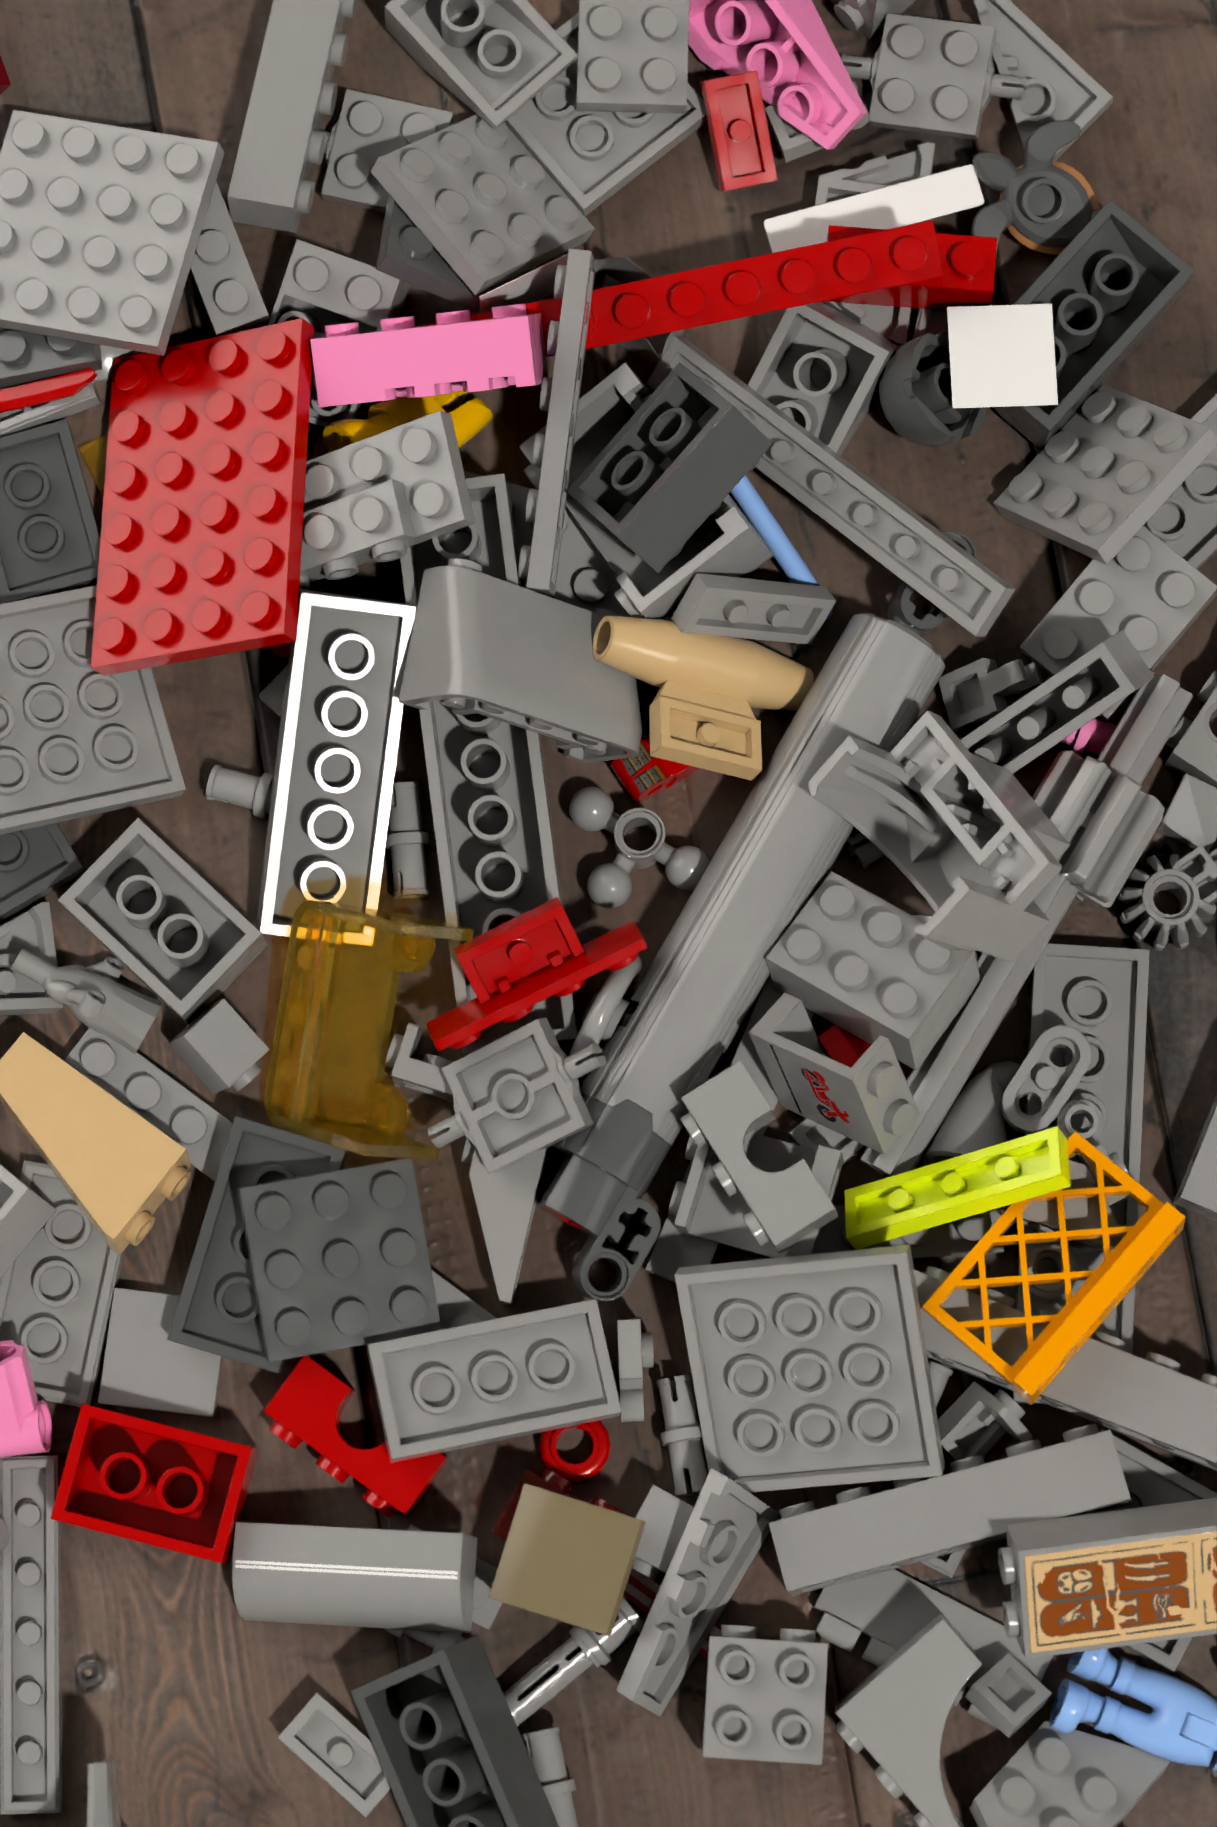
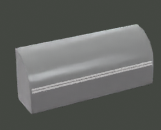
(354, 1576)

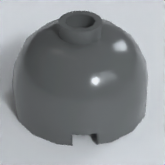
(919, 394)

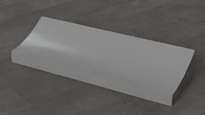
(334, 756)

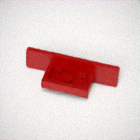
(526, 964)

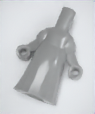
(95, 996)

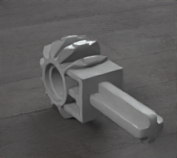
(1190, 880)

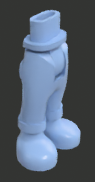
(1177, 1729)

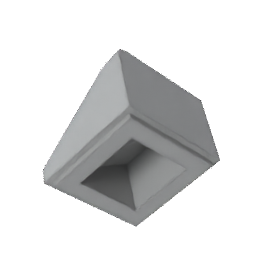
(1192, 814)

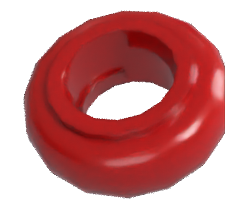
(585, 1469)

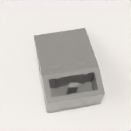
(333, 291)

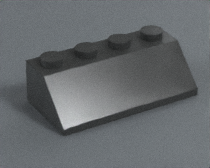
(1104, 301)

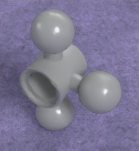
(610, 882)

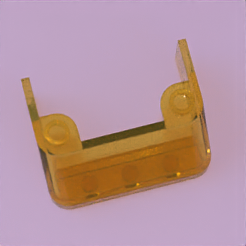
(339, 1025)

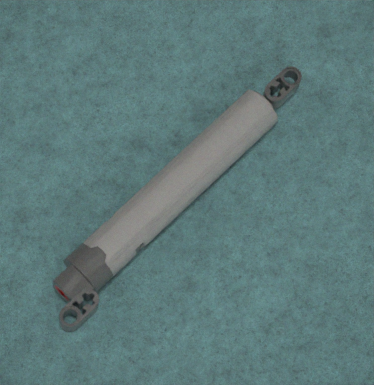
(720, 942)

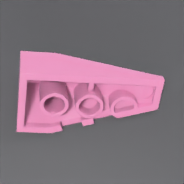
(792, 57)

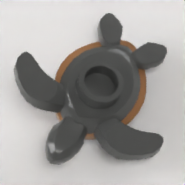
(1042, 199)

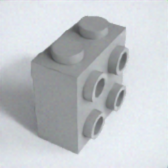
(765, 1696)

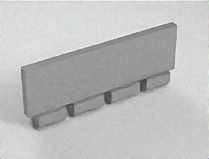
(896, 1608)

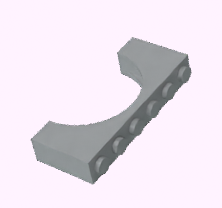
(903, 1713)

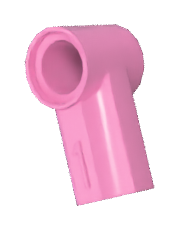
(23, 1419)

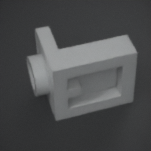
(414, 1074)

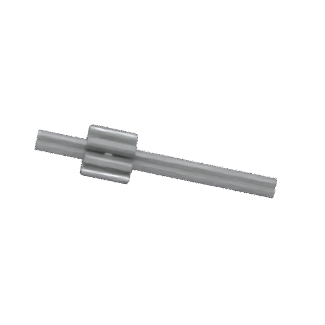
(1108, 828)

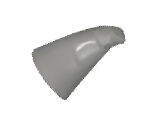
(975, 1116)

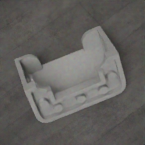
(720, 546)
(519, 662)

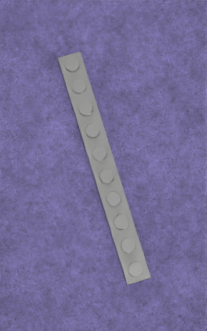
(203, 1132)

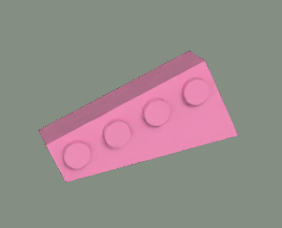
(429, 358)

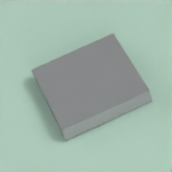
(147, 1368)

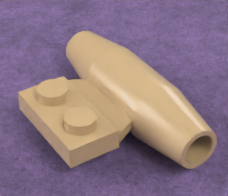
(704, 691)

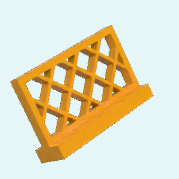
(1093, 1300)

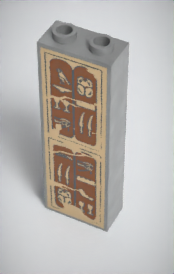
(1111, 1578)

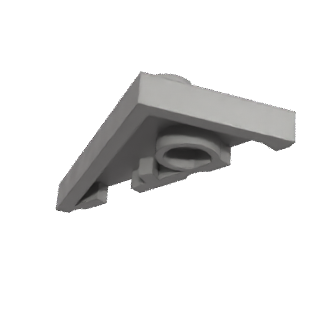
(1055, 82)

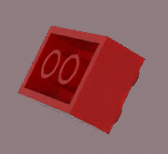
(154, 1484)

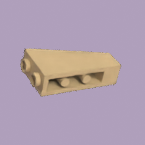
(92, 1142)

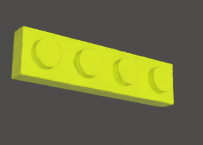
(957, 1188)

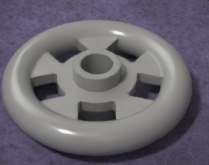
(607, 1007)

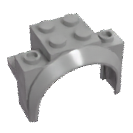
(954, 830)

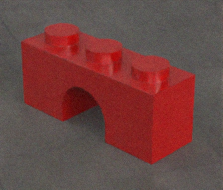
(310, 1411)

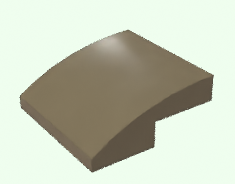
(567, 1559)

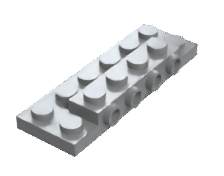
(382, 498)

